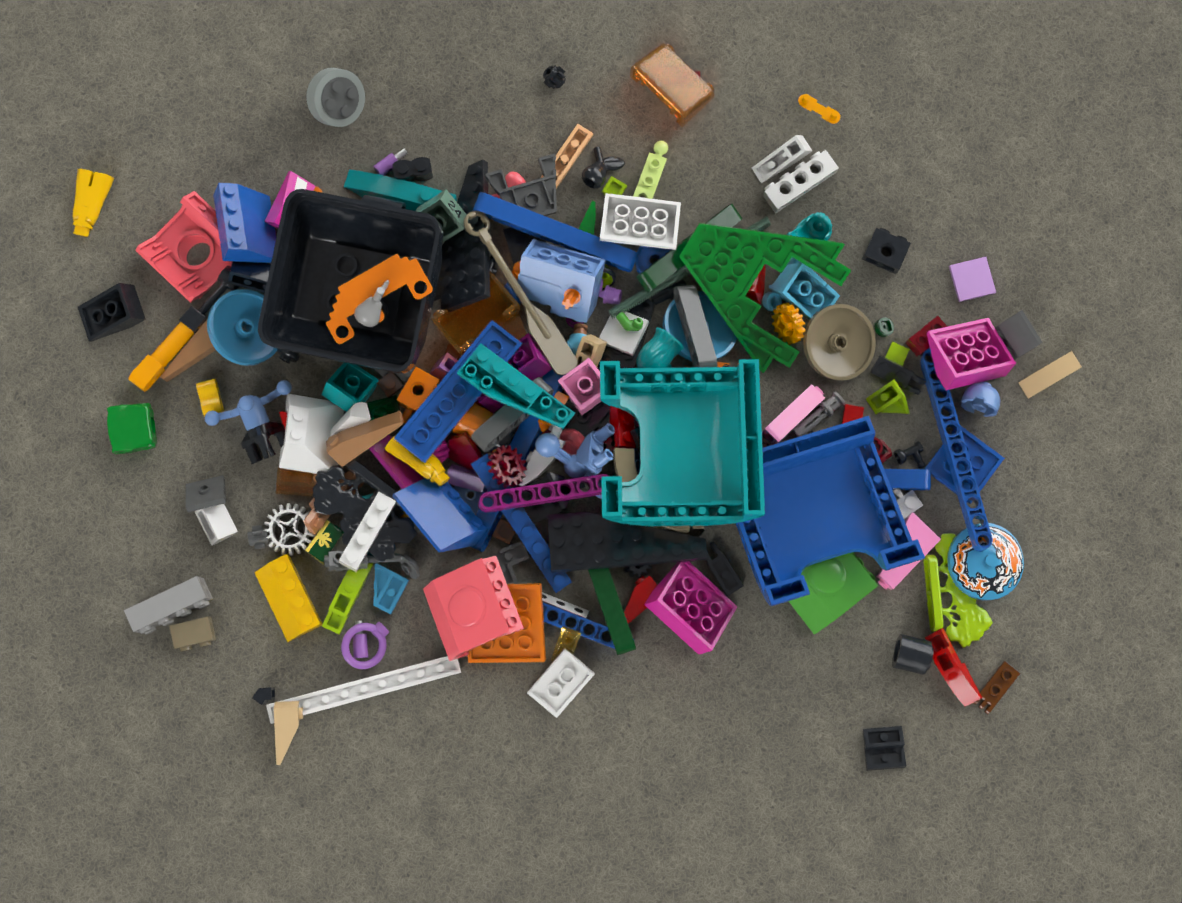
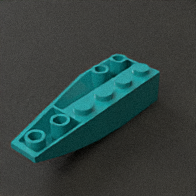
(509, 386)

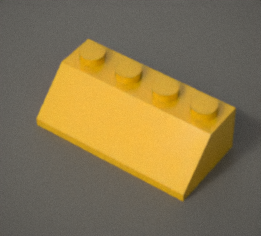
(288, 597)

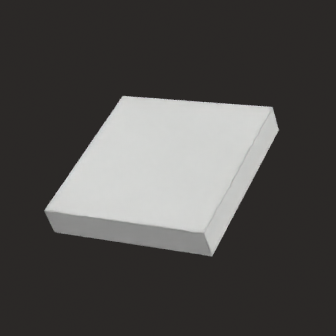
(621, 339)

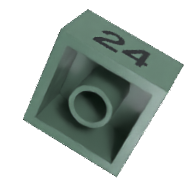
(446, 212)

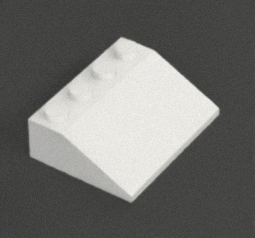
(640, 221)

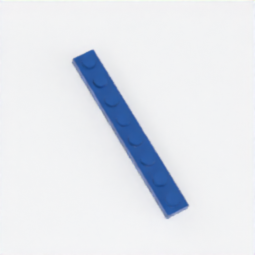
(523, 528)

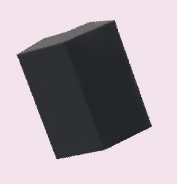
(263, 695)

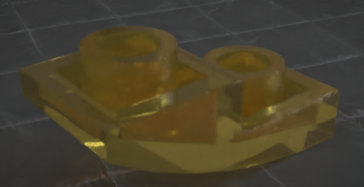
(567, 639)

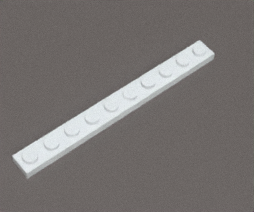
(373, 686)

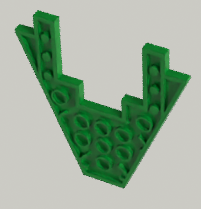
(729, 261)

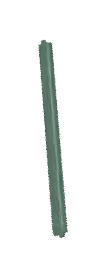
(758, 226)

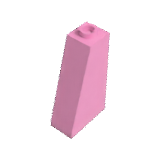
(793, 414)
(927, 540)

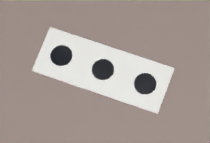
(564, 605)

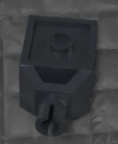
(540, 512)

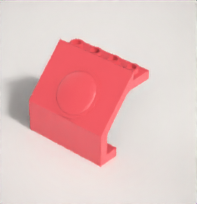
(169, 248)
(472, 606)

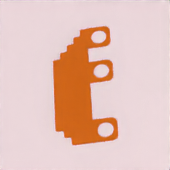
(363, 286)

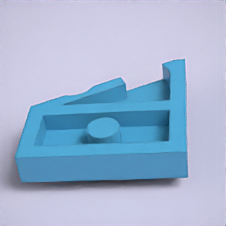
(387, 588)

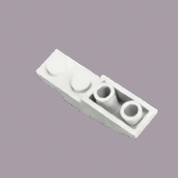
(538, 464)

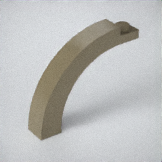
(625, 467)

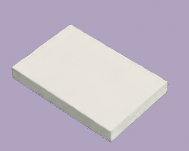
(560, 682)

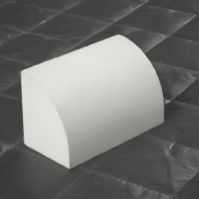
(354, 416)
(216, 523)

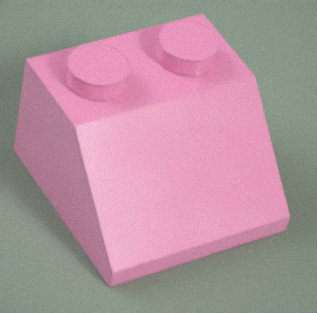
(582, 386)

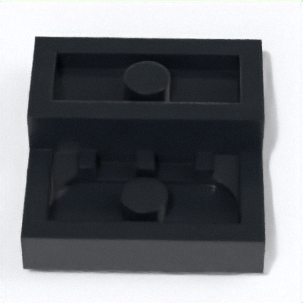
(884, 748)

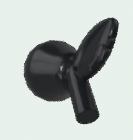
(595, 174)

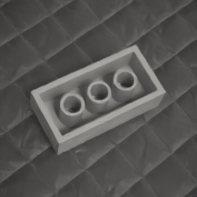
(168, 605)

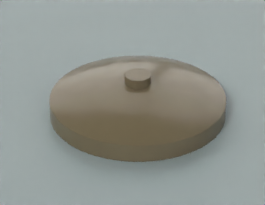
(839, 342)

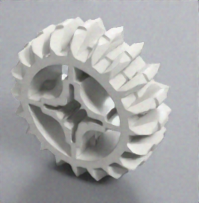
(285, 537)

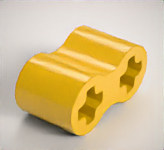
(209, 396)

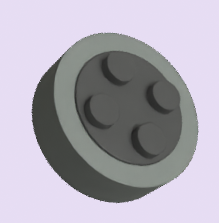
(335, 97)

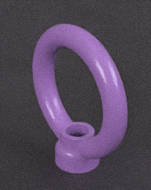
(378, 631)

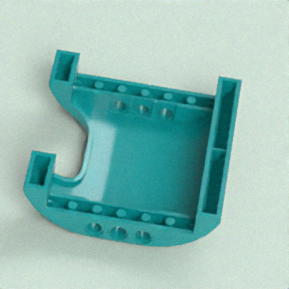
(695, 445)

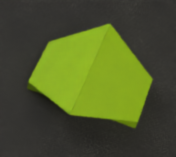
(889, 399)

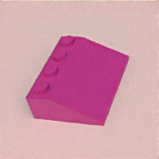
(969, 353)
(691, 607)

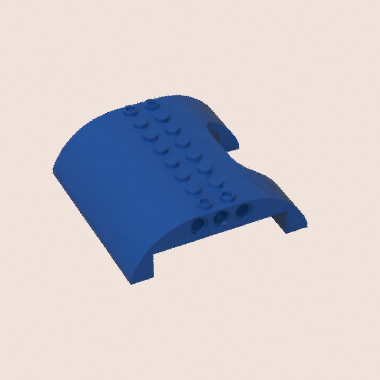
(822, 502)

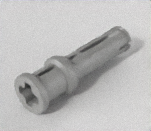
(825, 407)

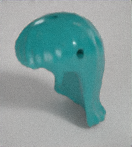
(812, 228)
(659, 350)

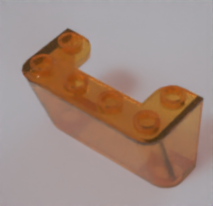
(467, 323)

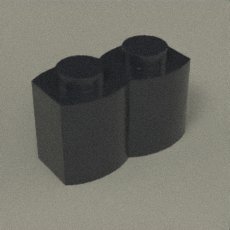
(417, 169)

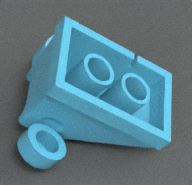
(800, 287)

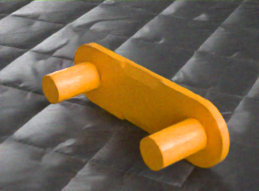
(811, 104)

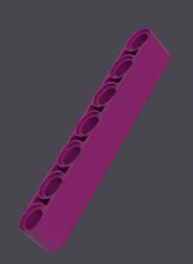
(537, 498)

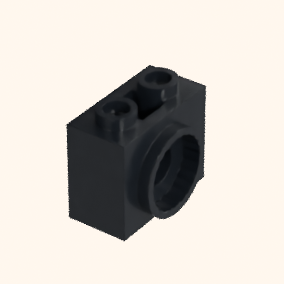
(896, 247)

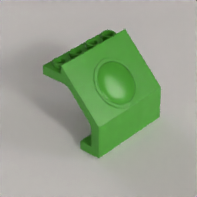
(833, 590)

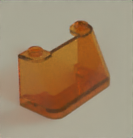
(673, 82)

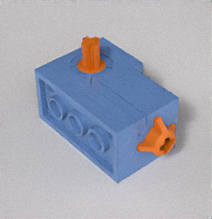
(560, 279)

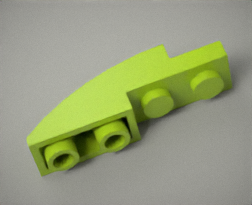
(345, 599)

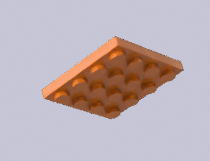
(523, 645)

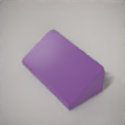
(464, 478)

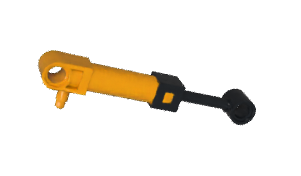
(153, 365)

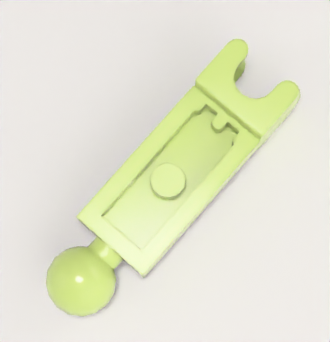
(652, 171)

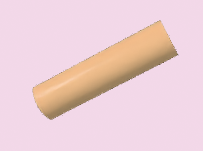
(570, 152)

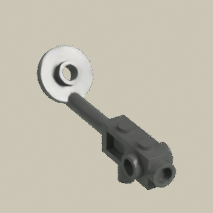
(408, 564)

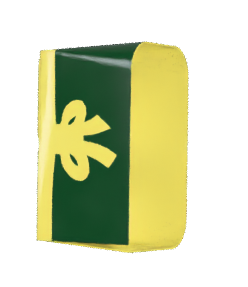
(324, 541)

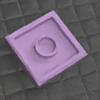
(972, 279)

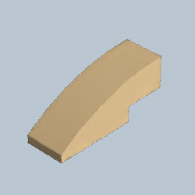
(1049, 374)

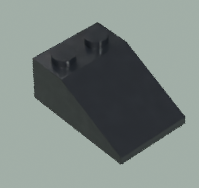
(111, 311)

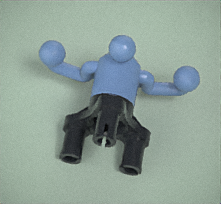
(256, 422)

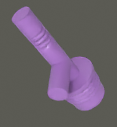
(610, 295)

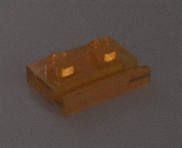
(294, 482)

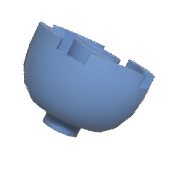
(981, 398)

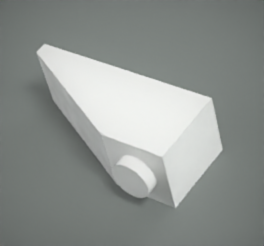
(782, 158)

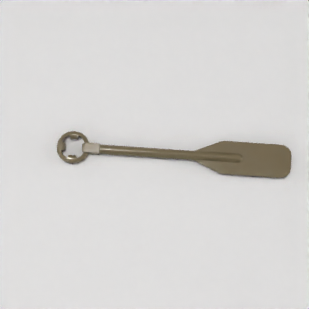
(539, 324)

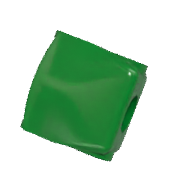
(131, 428)

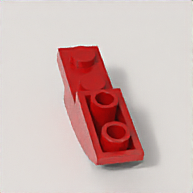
(623, 424)
(952, 669)

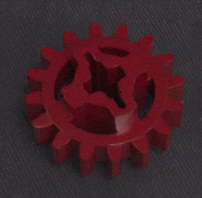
(507, 466)

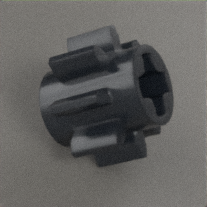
(554, 77)

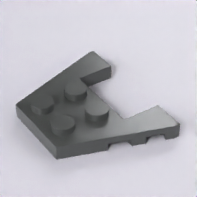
(533, 195)

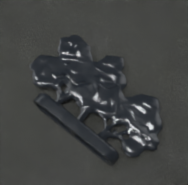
(331, 499)

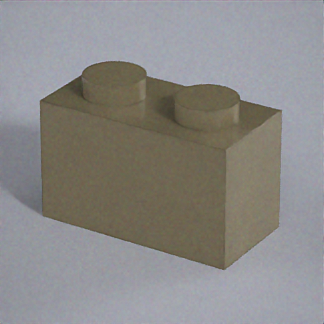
(192, 633)

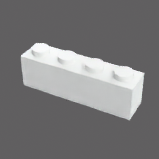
(367, 532)

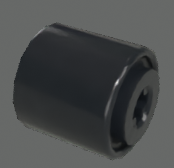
(912, 654)

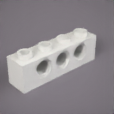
(821, 161)

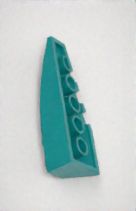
(390, 188)

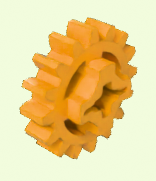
(788, 323)

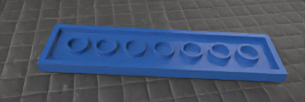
(451, 397)

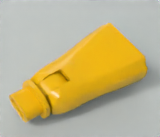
(89, 198)
(431, 469)

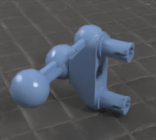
(589, 456)

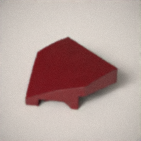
(463, 450)

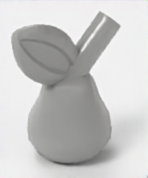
(369, 311)

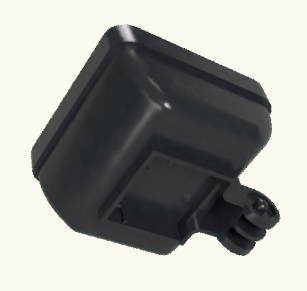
(329, 242)

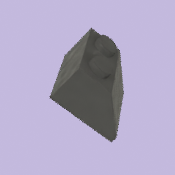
(1018, 335)

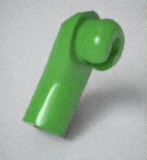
(629, 325)

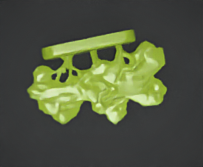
(973, 618)

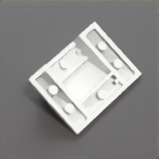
(306, 434)

